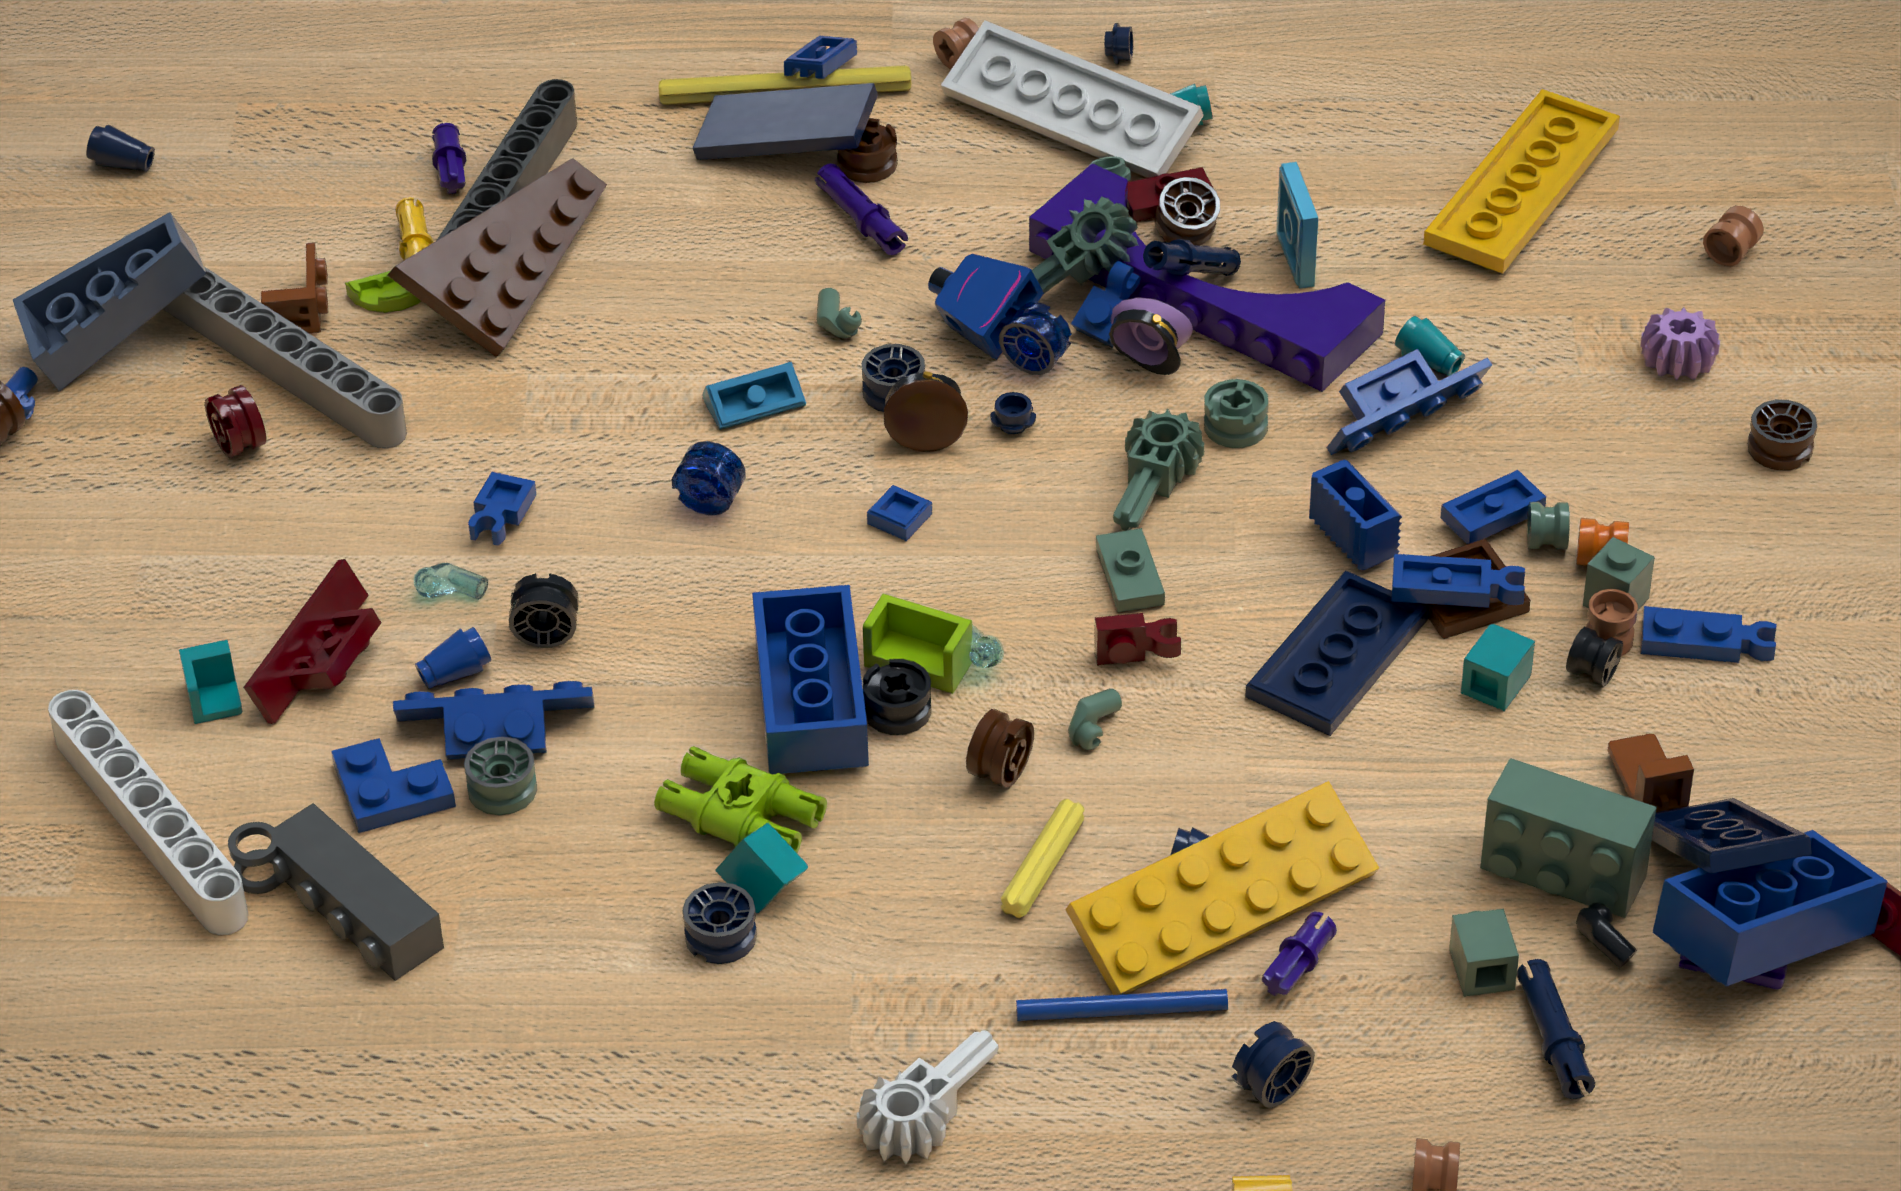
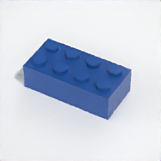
(810, 679)
(1769, 912)

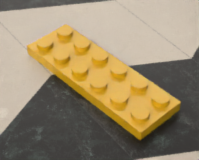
(1521, 181)
(1221, 889)

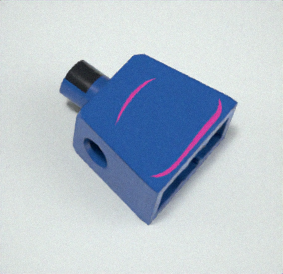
(983, 298)

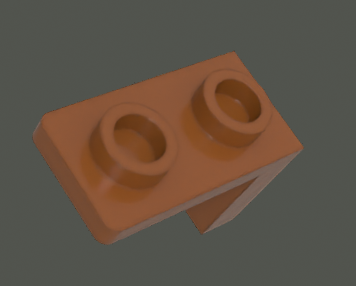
(304, 304)
(1649, 774)

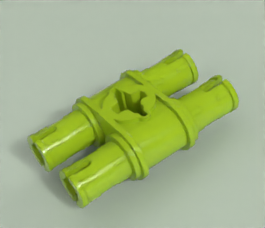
(739, 799)

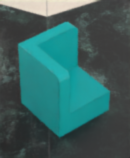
(1497, 667)
(210, 681)
(762, 865)

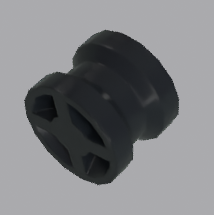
(1594, 656)

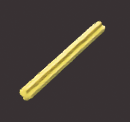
(705, 88)

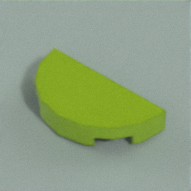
(380, 294)

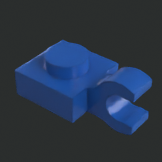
(1096, 311)

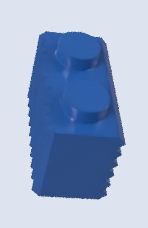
(1354, 515)

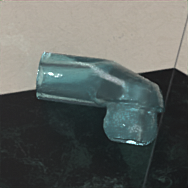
(448, 579)
(986, 649)

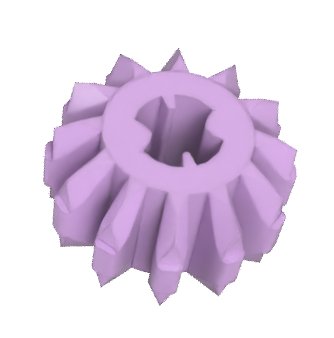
(1680, 343)

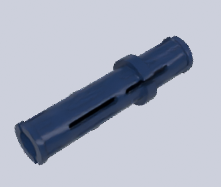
(1183, 257)
(1561, 1044)

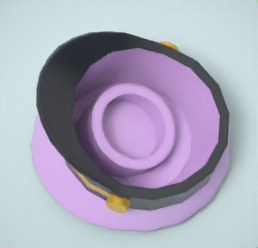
(1150, 333)

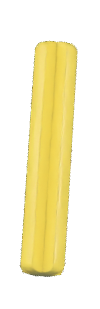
(1042, 858)

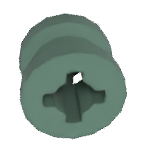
(1548, 525)

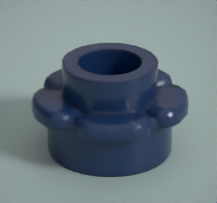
(1119, 43)
(1013, 413)

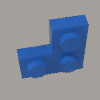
(387, 797)

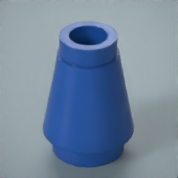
(454, 659)

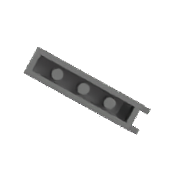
(346, 887)

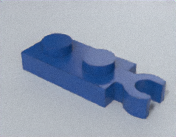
(1455, 581)
(1705, 635)

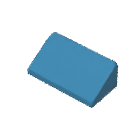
(754, 396)

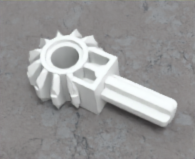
(915, 1107)

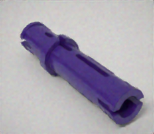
(869, 217)

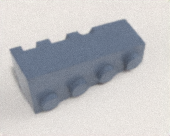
(106, 298)

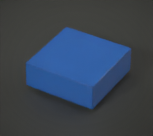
(899, 513)

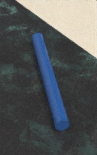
(1122, 1005)

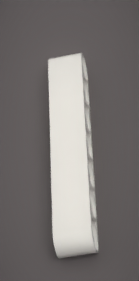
(149, 812)

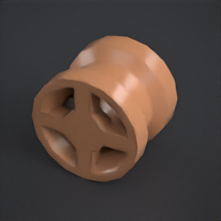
(952, 42)
(1435, 1166)

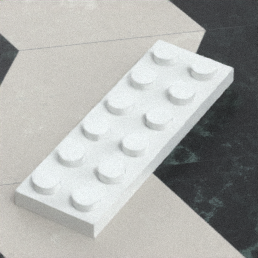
(1071, 100)

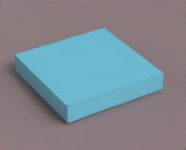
(1297, 225)

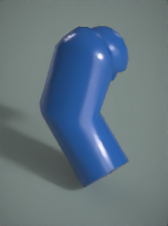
(21, 385)

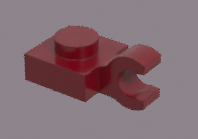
(1128, 637)

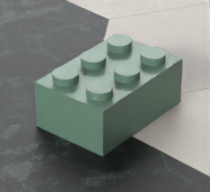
(1567, 837)

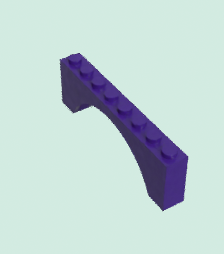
(1298, 334)

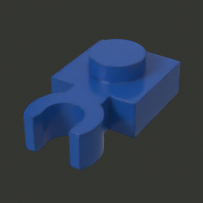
(501, 502)

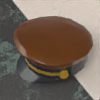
(925, 412)

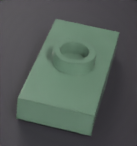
(1130, 570)

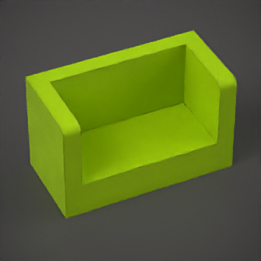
(920, 635)

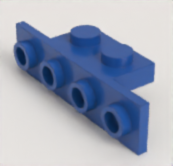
(1395, 393)
(480, 716)

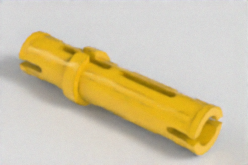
(412, 227)

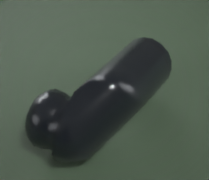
(1596, 927)

